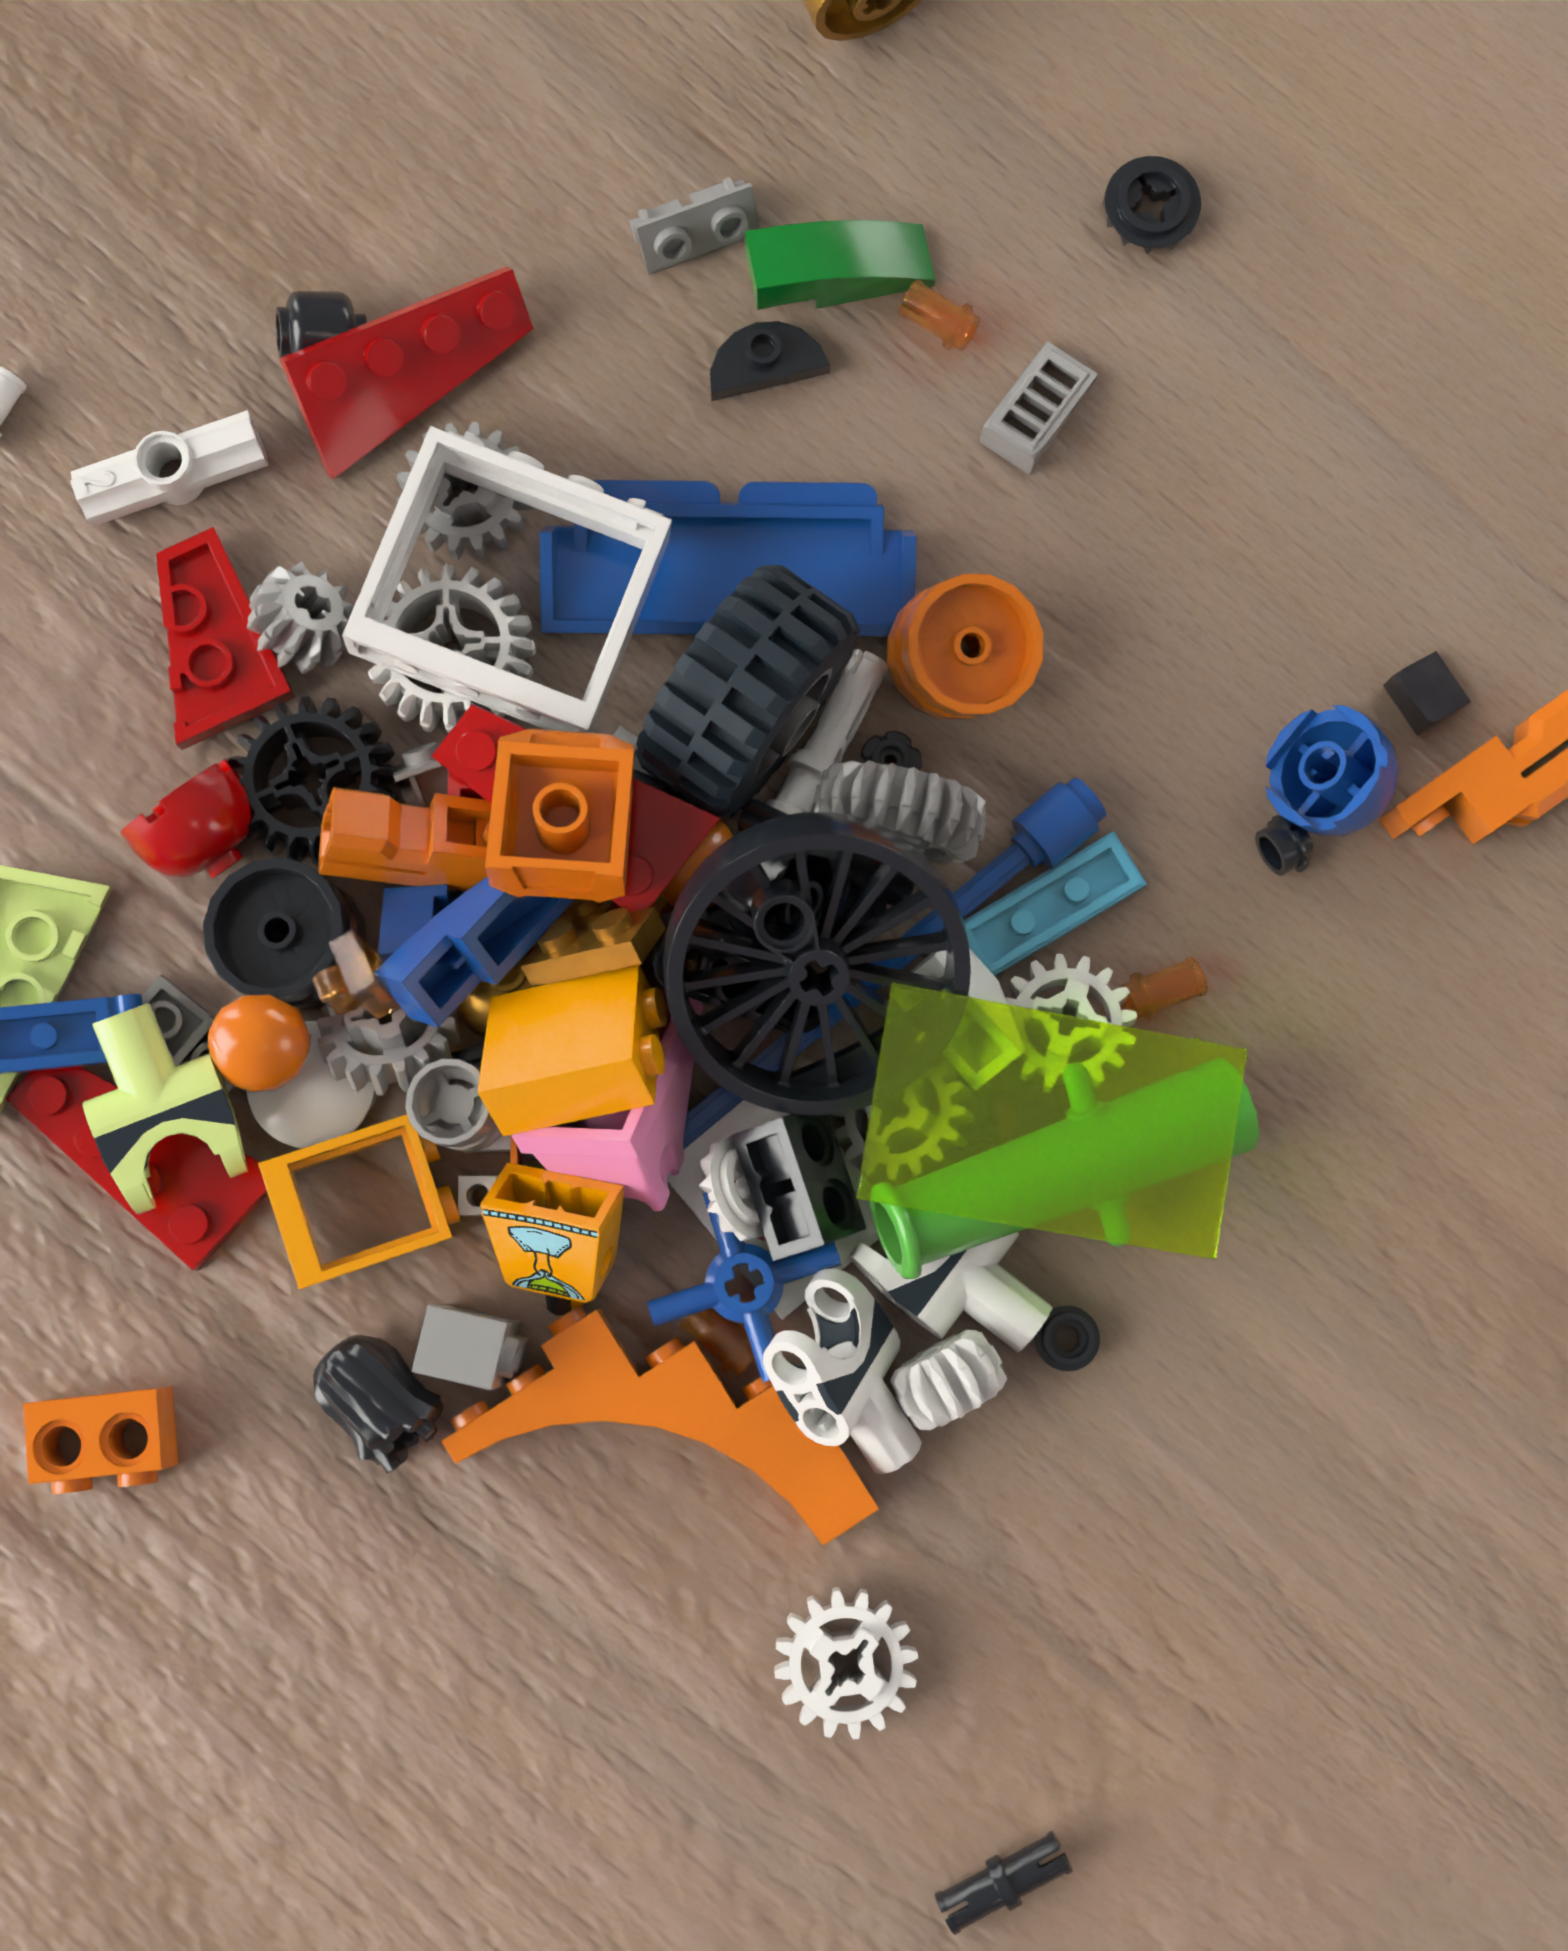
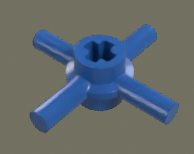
(768, 1295)

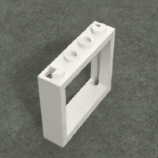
(527, 482)

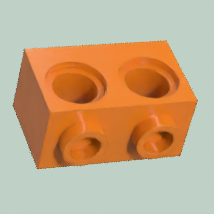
(100, 1426)

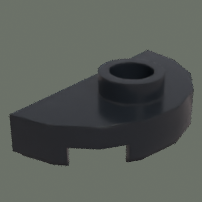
(764, 358)

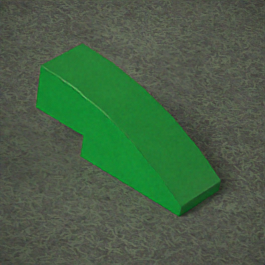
(835, 261)

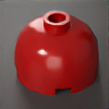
(195, 825)

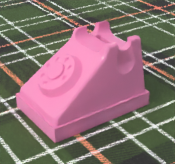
(631, 1145)

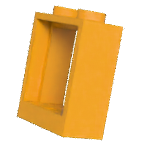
(294, 1221)

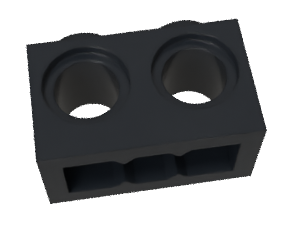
(798, 1183)

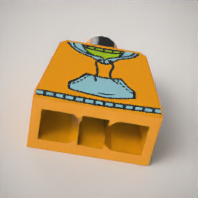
(553, 1233)

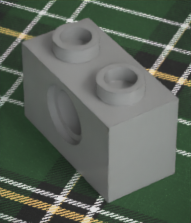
(469, 1347)

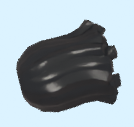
(376, 1399)

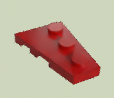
(212, 654)

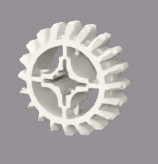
(446, 599)

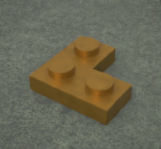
(592, 941)

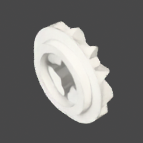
(721, 1169)

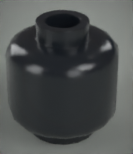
(313, 318)

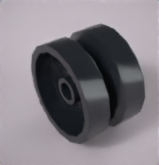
(256, 912)

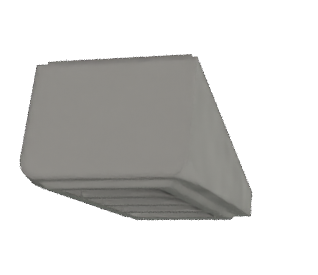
(1012, 443)

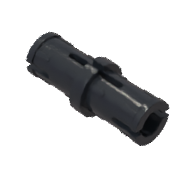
(1003, 1882)

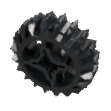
(287, 789)

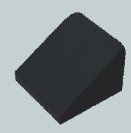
(1426, 692)

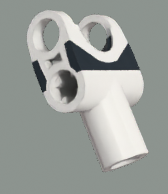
(960, 1283)
(843, 1374)

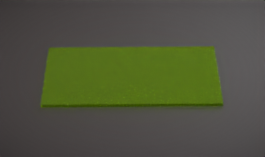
(1051, 1122)

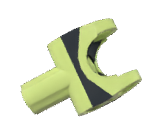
(156, 1102)

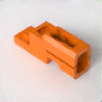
(1488, 783)
(404, 843)

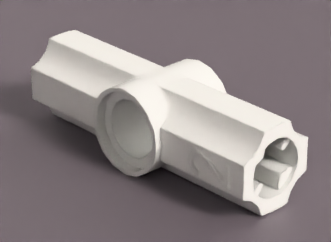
(133, 480)

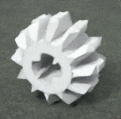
(948, 1379)

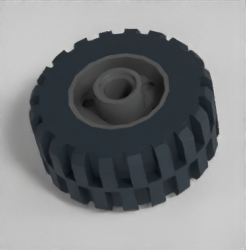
(746, 690)

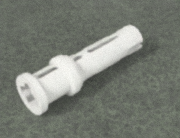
(832, 734)

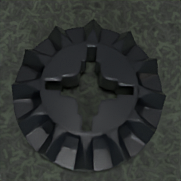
(1160, 180)

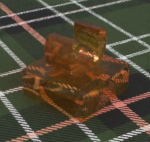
(353, 979)

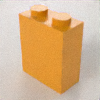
(572, 1050)

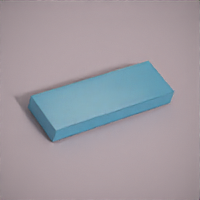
(1053, 904)

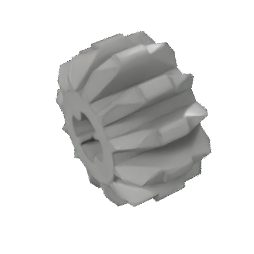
(300, 617)

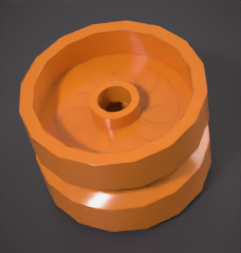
(1001, 642)

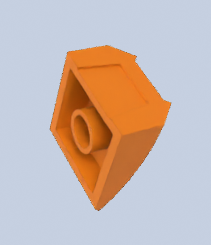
(561, 815)

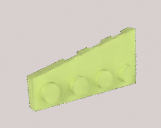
(41, 937)

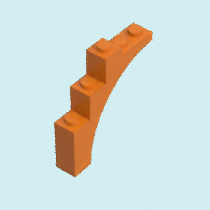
(681, 1395)

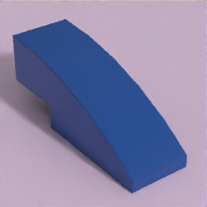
(462, 945)

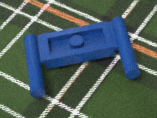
(56, 1033)

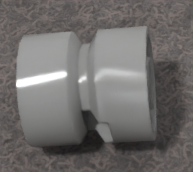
(448, 1109)

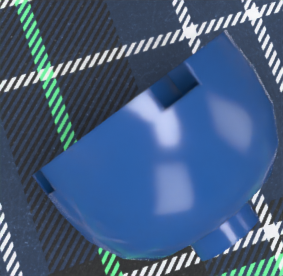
(1332, 771)

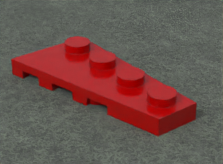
(392, 369)
(661, 826)
(190, 1186)

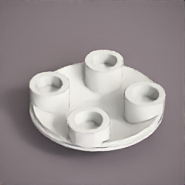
(312, 1104)

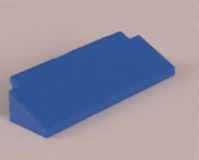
(815, 529)

